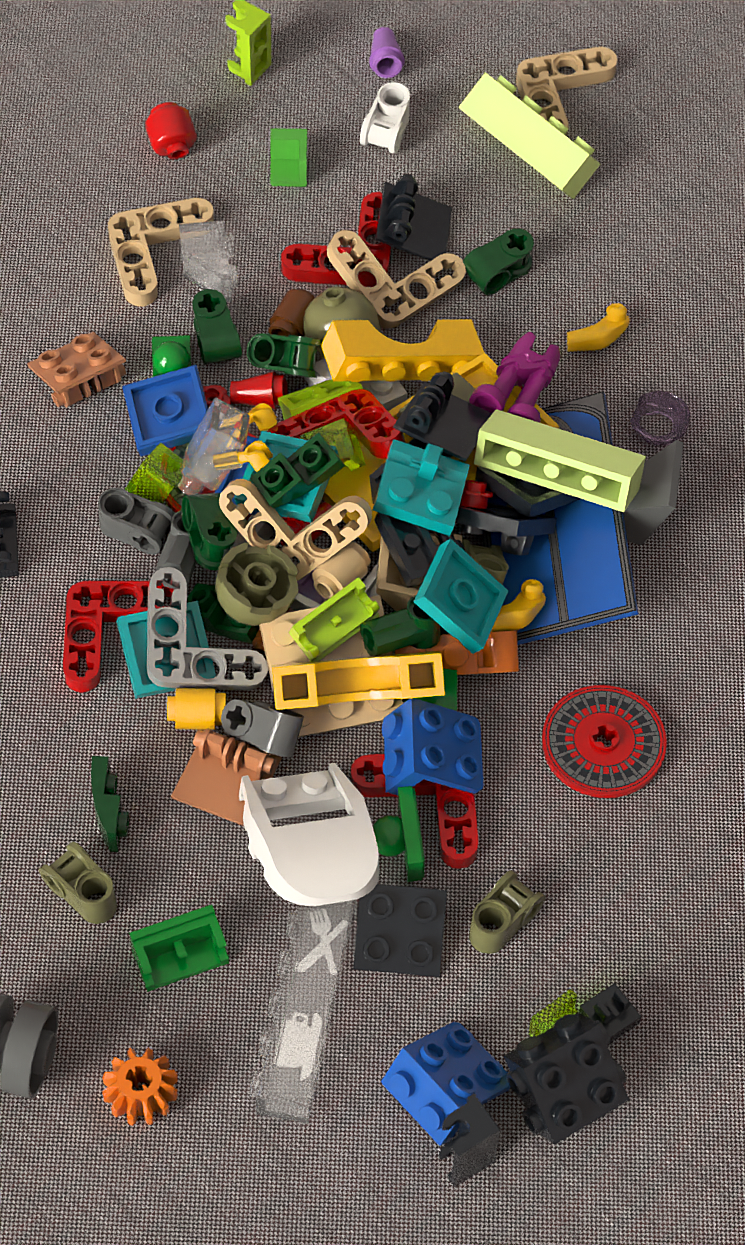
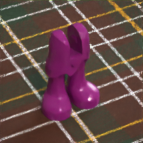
(517, 369)

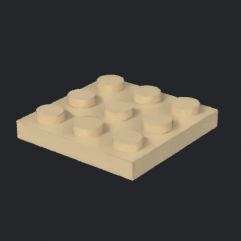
(282, 649)

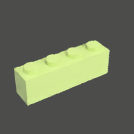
(529, 135)
(559, 460)

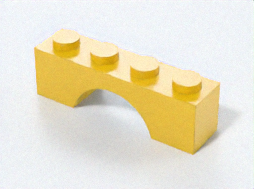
(361, 353)
(358, 679)

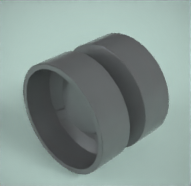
(26, 1045)

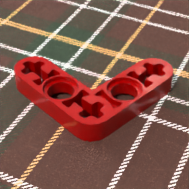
(308, 253)
(370, 422)
(93, 618)
(443, 795)

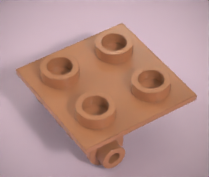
(72, 365)
(215, 774)

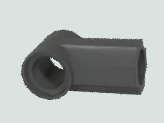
(177, 551)

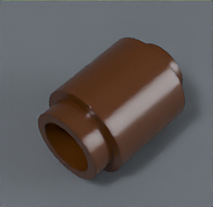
(289, 314)

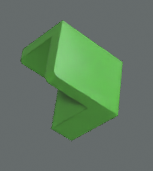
(288, 157)

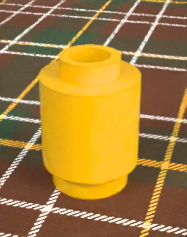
(196, 708)

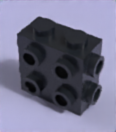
(566, 1077)

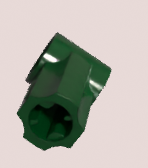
(400, 629)

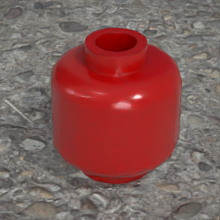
(170, 130)

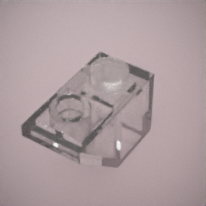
(206, 256)

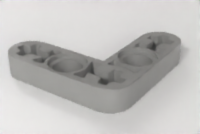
(186, 657)

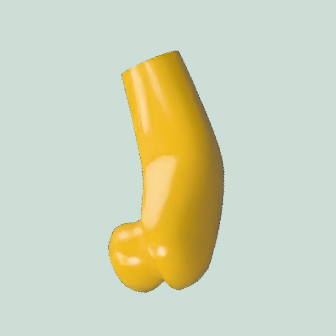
(602, 333)
(522, 609)

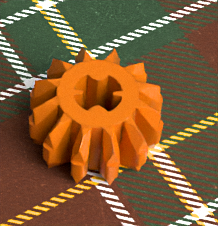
(130, 1073)

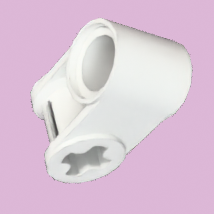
(387, 117)

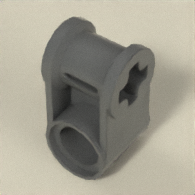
(141, 521)
(263, 726)

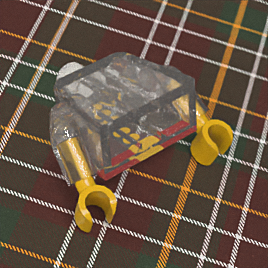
(220, 446)

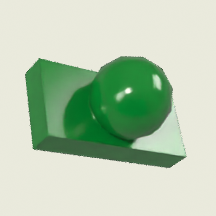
(170, 353)
(403, 834)

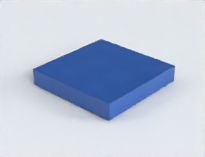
(166, 408)

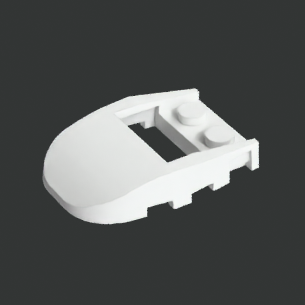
(313, 859)

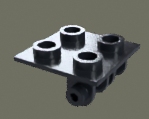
(412, 220)
(443, 418)
(400, 930)

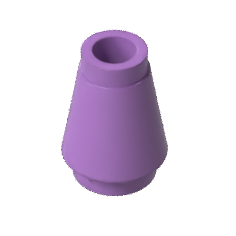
(386, 56)

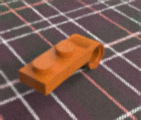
(497, 656)

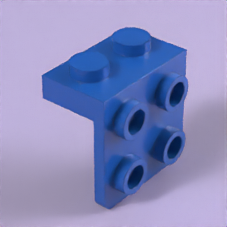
(431, 746)
(440, 1073)

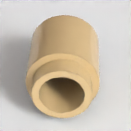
(341, 570)

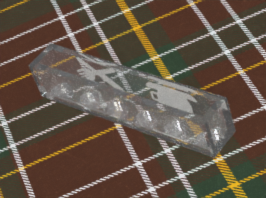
(301, 1011)

